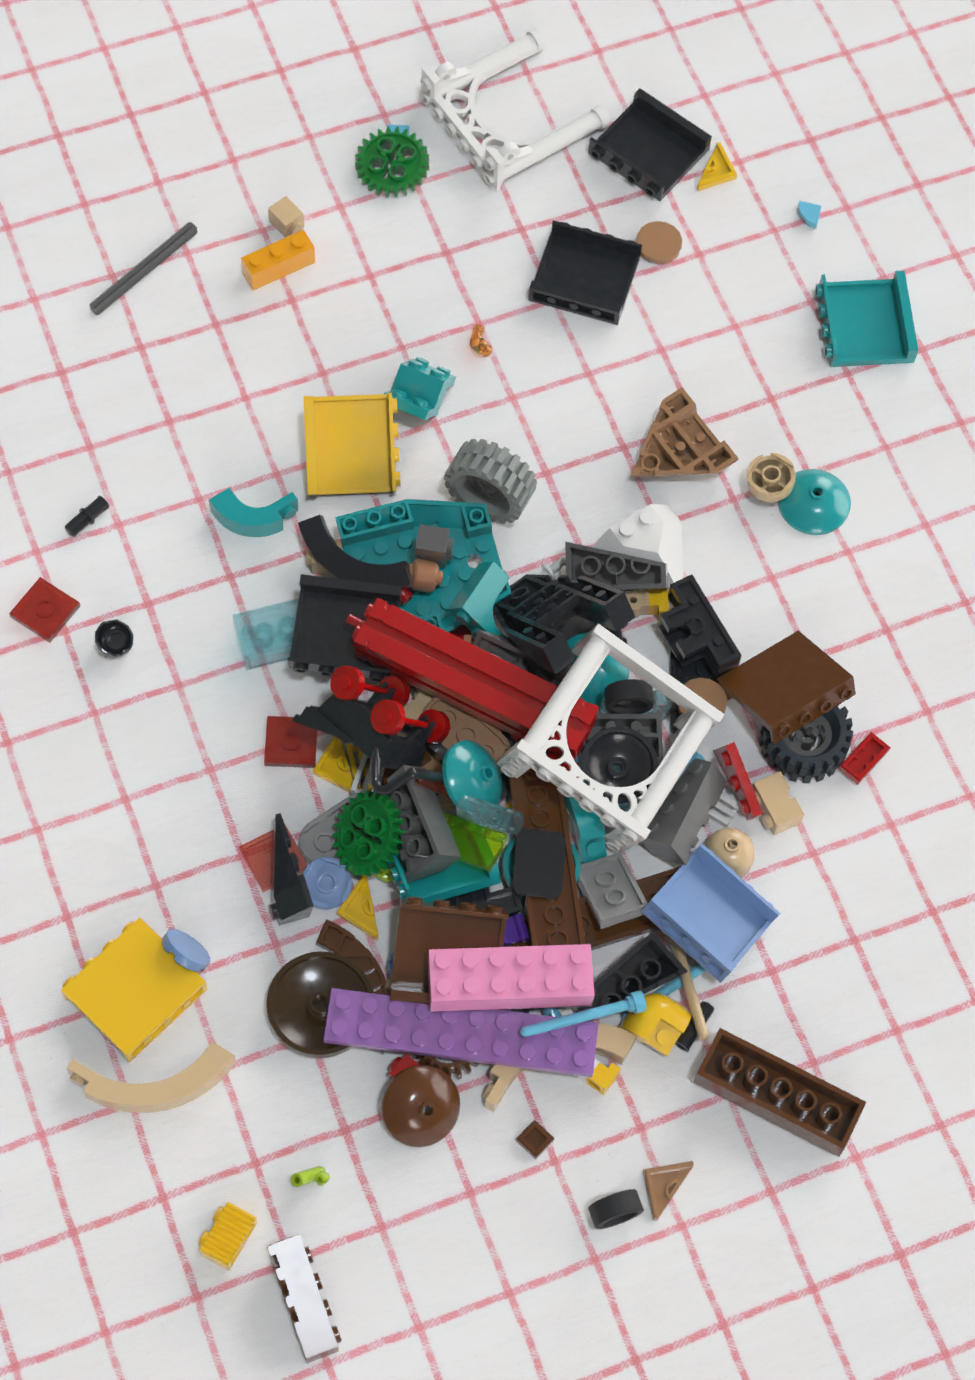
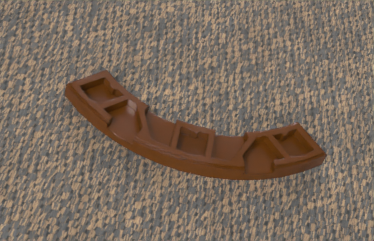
(342, 942)

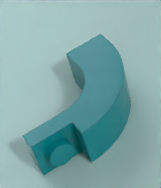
(250, 520)
(588, 831)

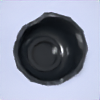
(114, 638)

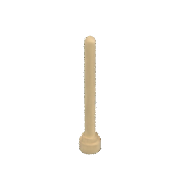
(690, 991)

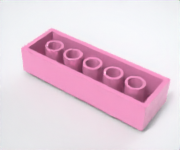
(510, 977)

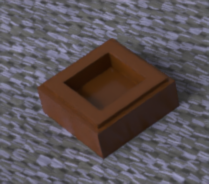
(535, 1139)

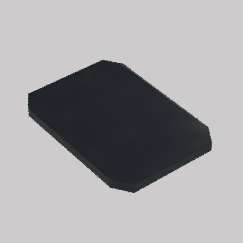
(539, 863)

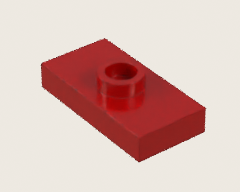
(864, 758)

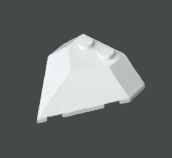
(651, 535)

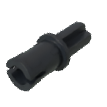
(86, 516)
(690, 1034)

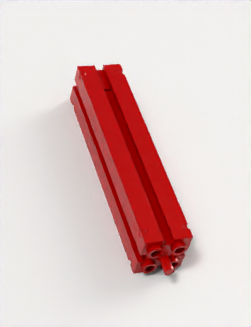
(462, 674)

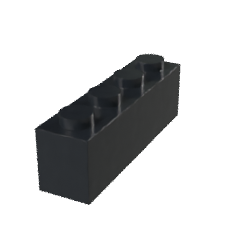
(640, 969)

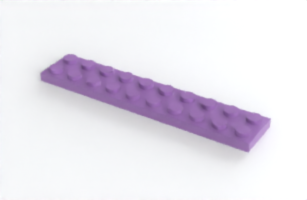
(469, 1035)

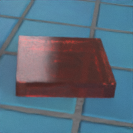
(44, 609)
(289, 743)
(259, 857)

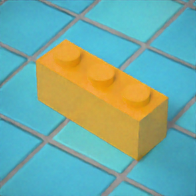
(278, 260)

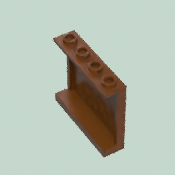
(788, 685)
(438, 926)

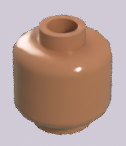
(425, 575)

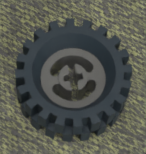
(796, 755)

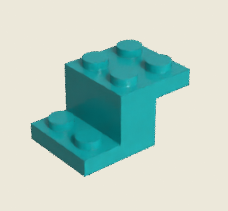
(421, 387)

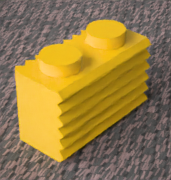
(227, 1235)

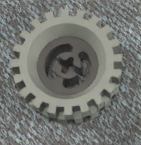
(492, 477)

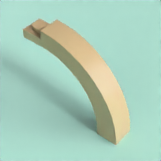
(611, 1043)
(159, 1095)

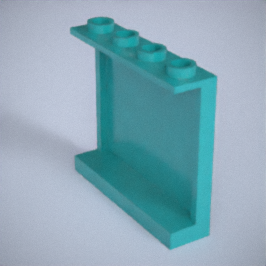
(867, 321)
(453, 881)

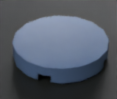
(328, 882)
(187, 950)

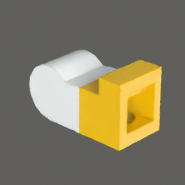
(602, 1076)

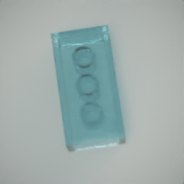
(266, 633)

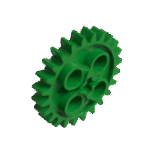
(373, 155)
(356, 847)

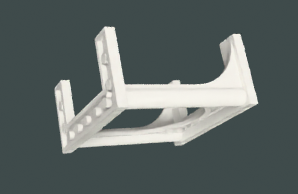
(530, 752)

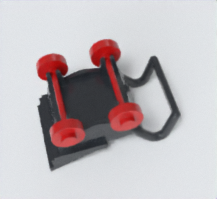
(379, 726)

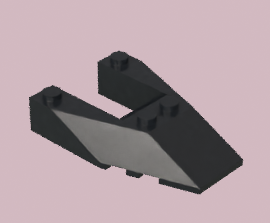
(544, 603)

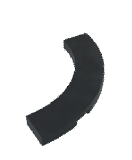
(344, 565)

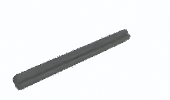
(143, 268)

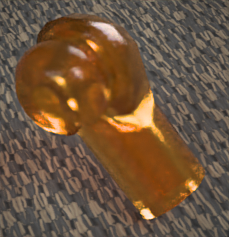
(478, 343)

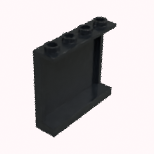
(651, 145)
(585, 272)
(321, 634)

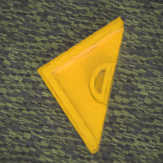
(718, 169)
(334, 766)
(359, 909)

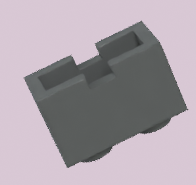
(434, 544)

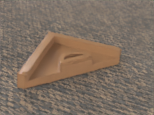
(663, 1184)

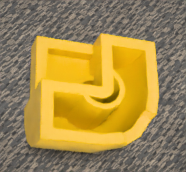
(660, 1022)

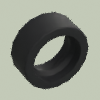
(629, 697)
(615, 1209)

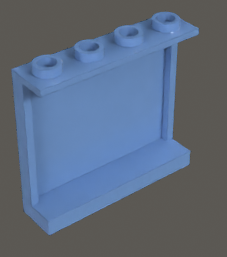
(711, 912)

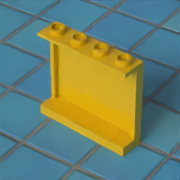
(351, 444)
(133, 989)

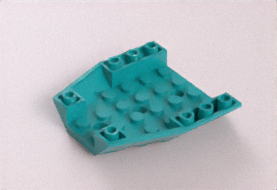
(390, 536)

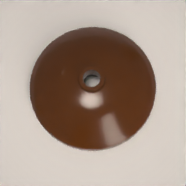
(409, 1094)

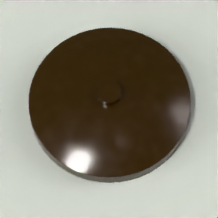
(301, 999)

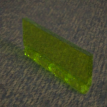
(476, 843)

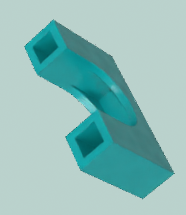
(476, 599)

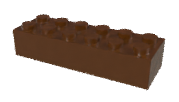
(779, 1092)

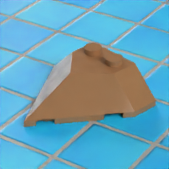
(681, 442)

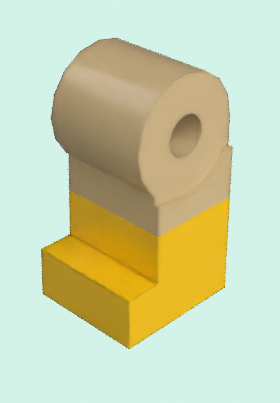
(648, 602)

